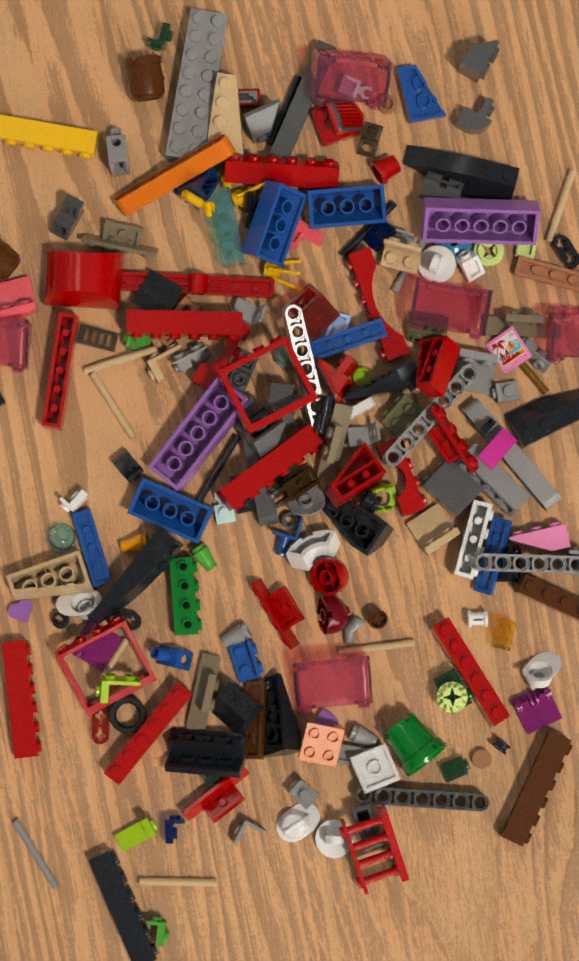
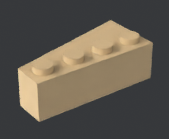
(226, 111)
(52, 578)

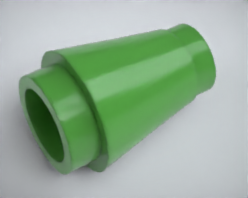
(203, 556)

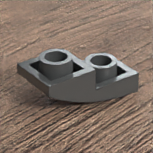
(241, 376)

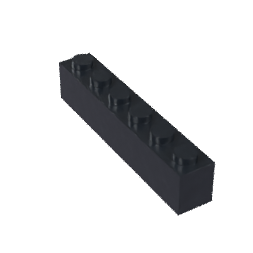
(121, 905)

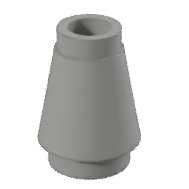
(237, 635)
(362, 736)

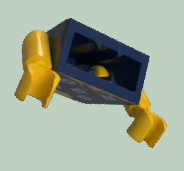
(201, 188)

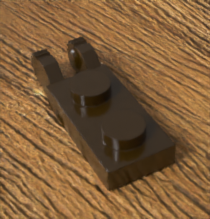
(295, 486)

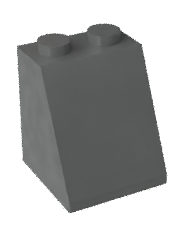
(451, 487)

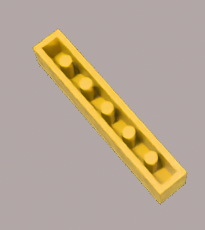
(48, 136)

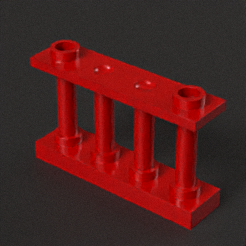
(387, 836)

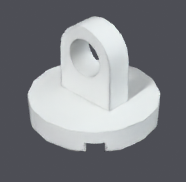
(437, 264)
(330, 841)

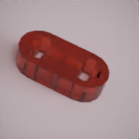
(105, 727)

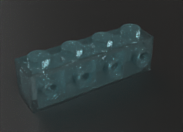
(226, 229)

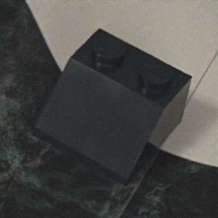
(236, 707)

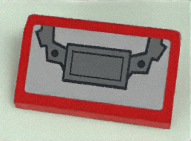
(249, 98)

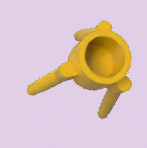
(240, 194)
(272, 271)

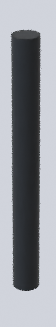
(284, 109)
(360, 237)
(217, 469)

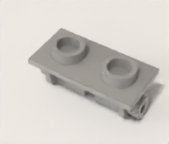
(196, 352)
(539, 359)

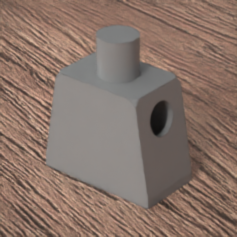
(117, 152)

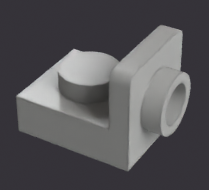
(505, 392)
(303, 793)

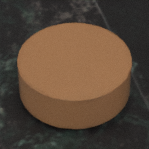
(391, 105)
(481, 759)

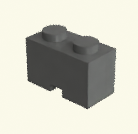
(436, 187)

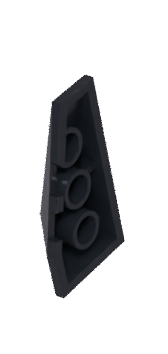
(397, 380)
(358, 526)
(281, 726)

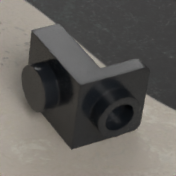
(127, 466)

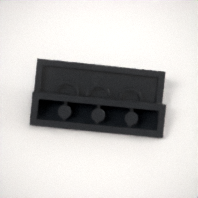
(206, 752)

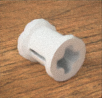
(477, 618)

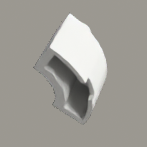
(312, 548)

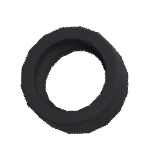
(113, 718)

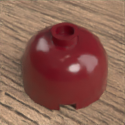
(333, 614)

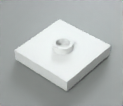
(374, 768)

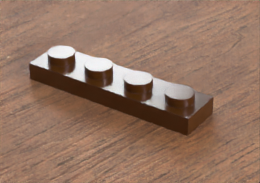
(256, 731)

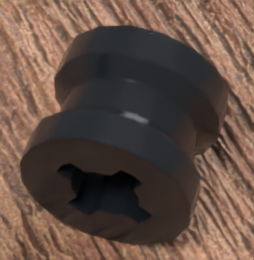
(370, 501)

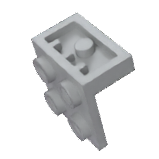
(485, 367)

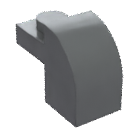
(474, 122)
(68, 217)
(361, 814)

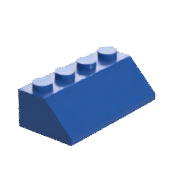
(346, 206)
(274, 223)
(170, 510)

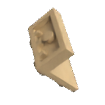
(401, 256)
(432, 529)

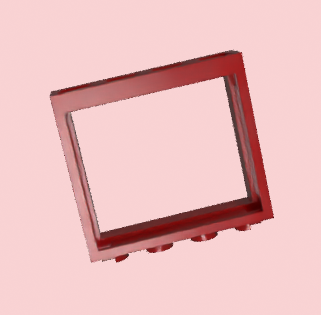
(243, 359)
(117, 692)

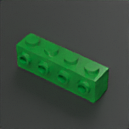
(184, 596)

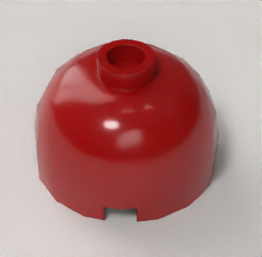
(329, 576)

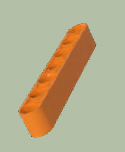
(174, 175)

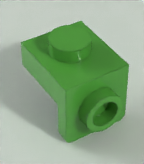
(162, 934)

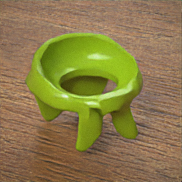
(390, 488)

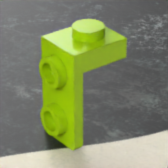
(102, 689)
(136, 833)

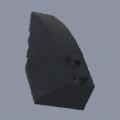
(480, 177)
(544, 417)
(139, 574)

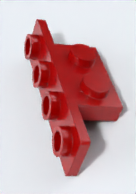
(449, 442)
(281, 609)
(217, 800)

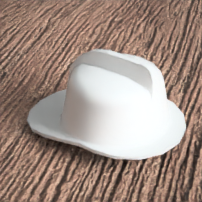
(78, 604)
(542, 669)
(298, 822)

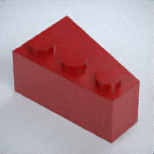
(436, 365)
(357, 476)

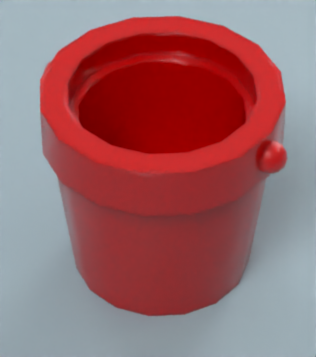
(385, 168)

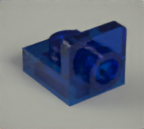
(377, 235)
(170, 831)

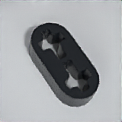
(563, 254)
(128, 615)

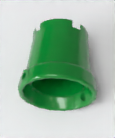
(413, 744)

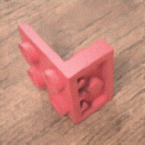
(17, 298)

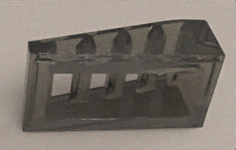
(98, 331)

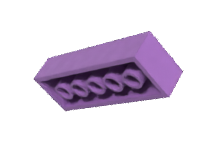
(480, 221)
(197, 436)

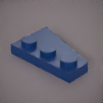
(417, 98)

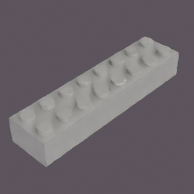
(196, 82)

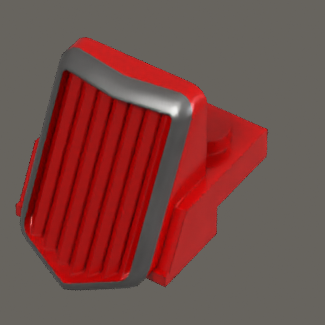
(338, 121)
(338, 380)

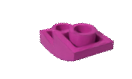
(497, 448)

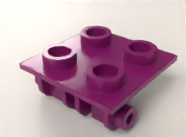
(100, 651)
(536, 709)

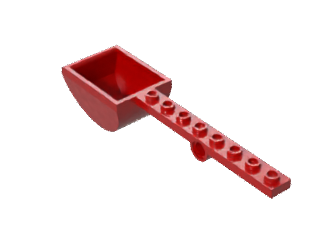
(98, 280)

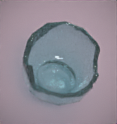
(61, 538)

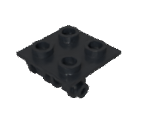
(157, 293)

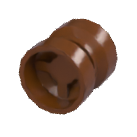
(379, 617)

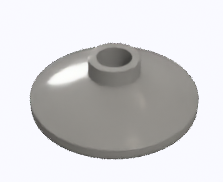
(308, 503)

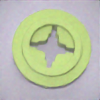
(498, 252)
(446, 704)

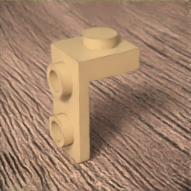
(155, 372)

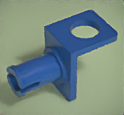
(284, 539)
(171, 656)

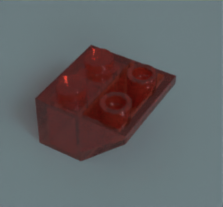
(316, 310)

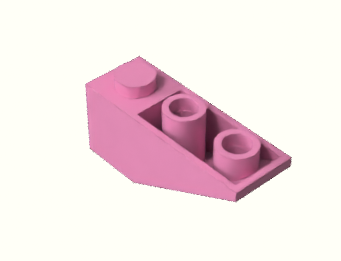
(546, 539)

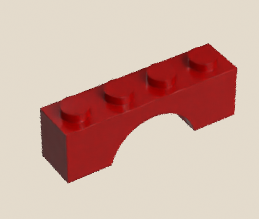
(206, 373)
(410, 500)

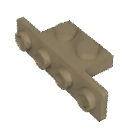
(121, 237)
(528, 325)
(334, 441)
(203, 692)

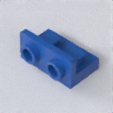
(245, 661)

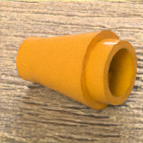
(135, 543)

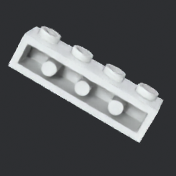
(473, 537)

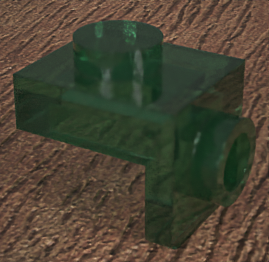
(164, 37)

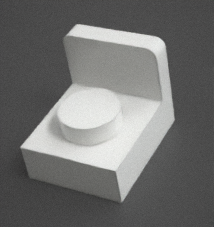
(470, 264)
(77, 498)

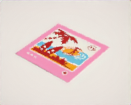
(510, 350)

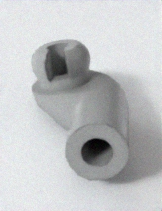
(353, 624)

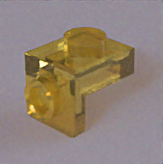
(503, 634)

